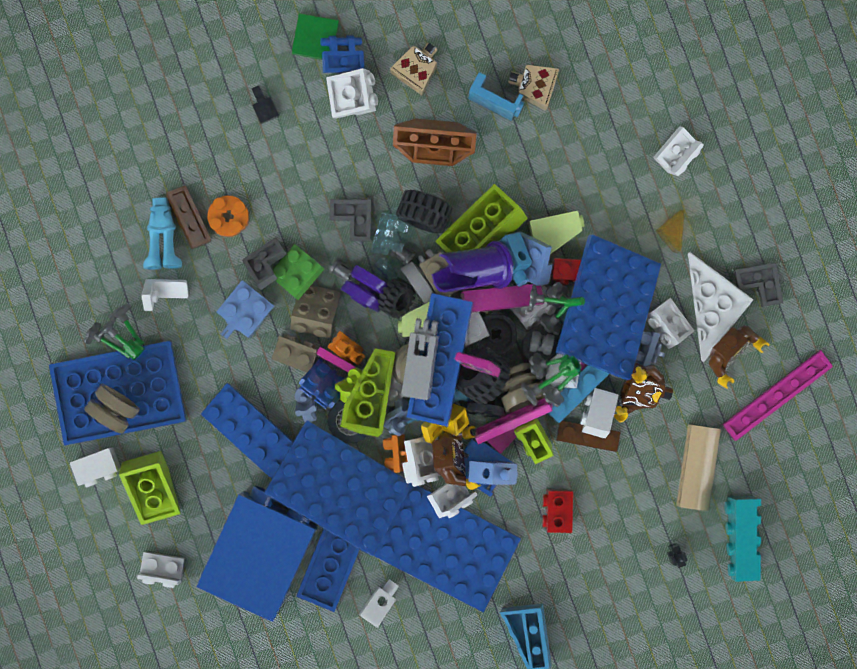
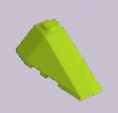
(368, 401)

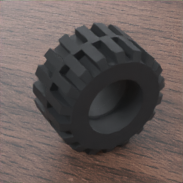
(424, 211)
(479, 385)

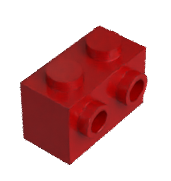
(565, 270)
(558, 511)

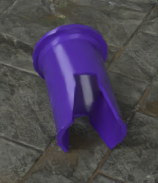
(475, 268)

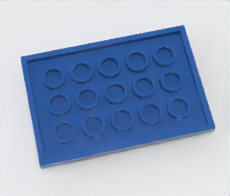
(616, 307)
(147, 381)
(338, 488)
(452, 554)

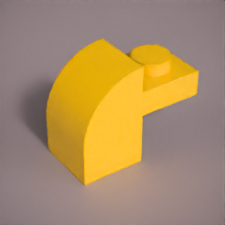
(457, 423)

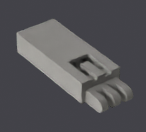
(420, 369)

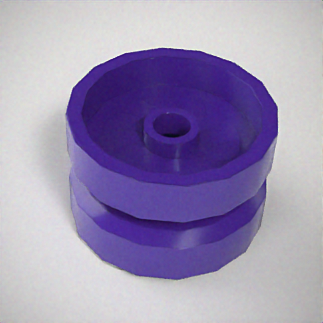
(366, 290)

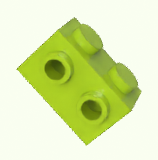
(535, 441)

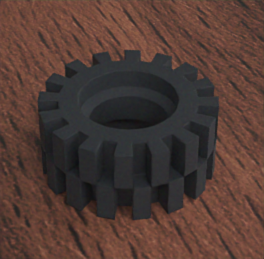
(396, 298)

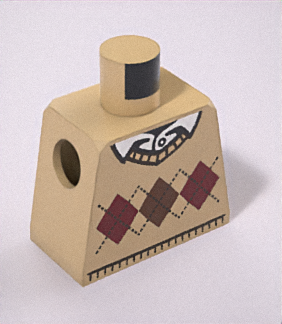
(416, 67)
(535, 84)

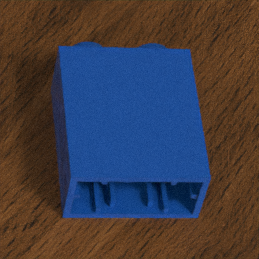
(257, 554)

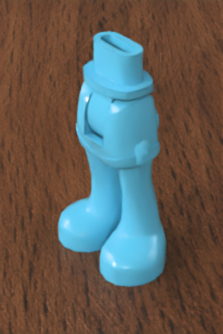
(161, 223)

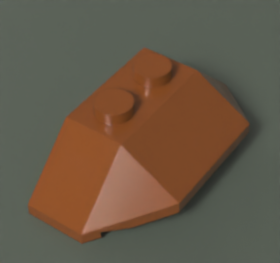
(434, 141)

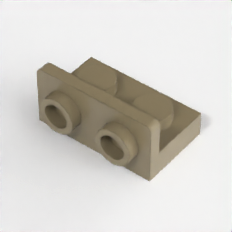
(295, 354)

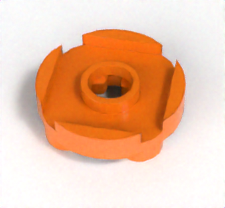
(218, 222)

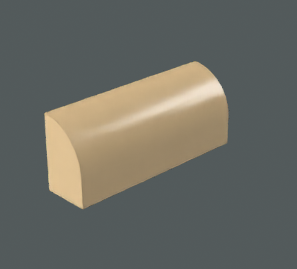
(698, 467)

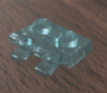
(383, 239)

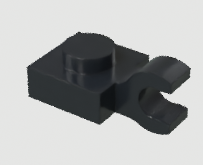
(264, 107)
(676, 556)

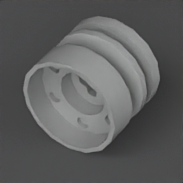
(418, 279)

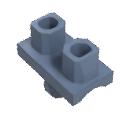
(650, 349)
(305, 406)
(397, 419)

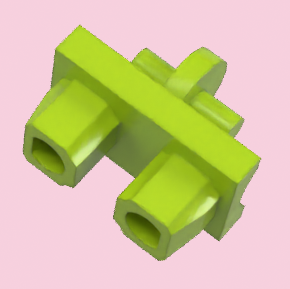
(346, 386)

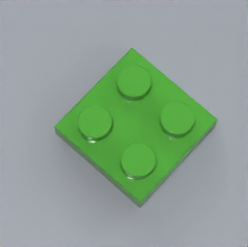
(297, 271)

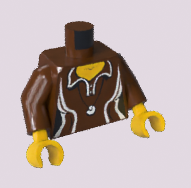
(730, 348)
(642, 391)
(449, 458)

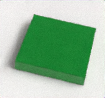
(309, 33)

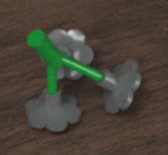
(556, 296)

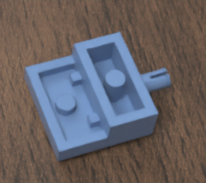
(539, 252)
(244, 310)

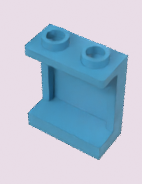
(493, 102)

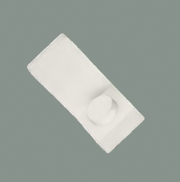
(162, 288)

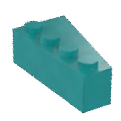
(743, 537)

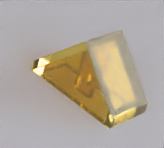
(672, 231)

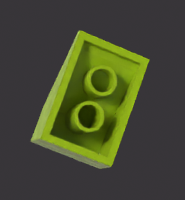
(150, 487)

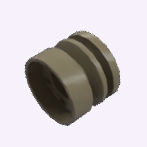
(516, 397)

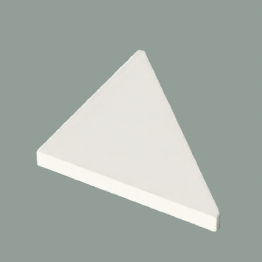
(716, 304)

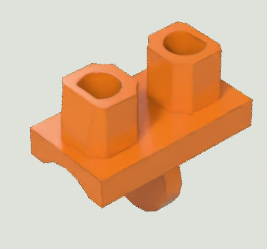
(347, 349)
(396, 444)

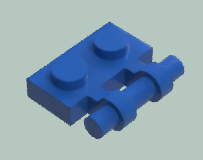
(342, 61)

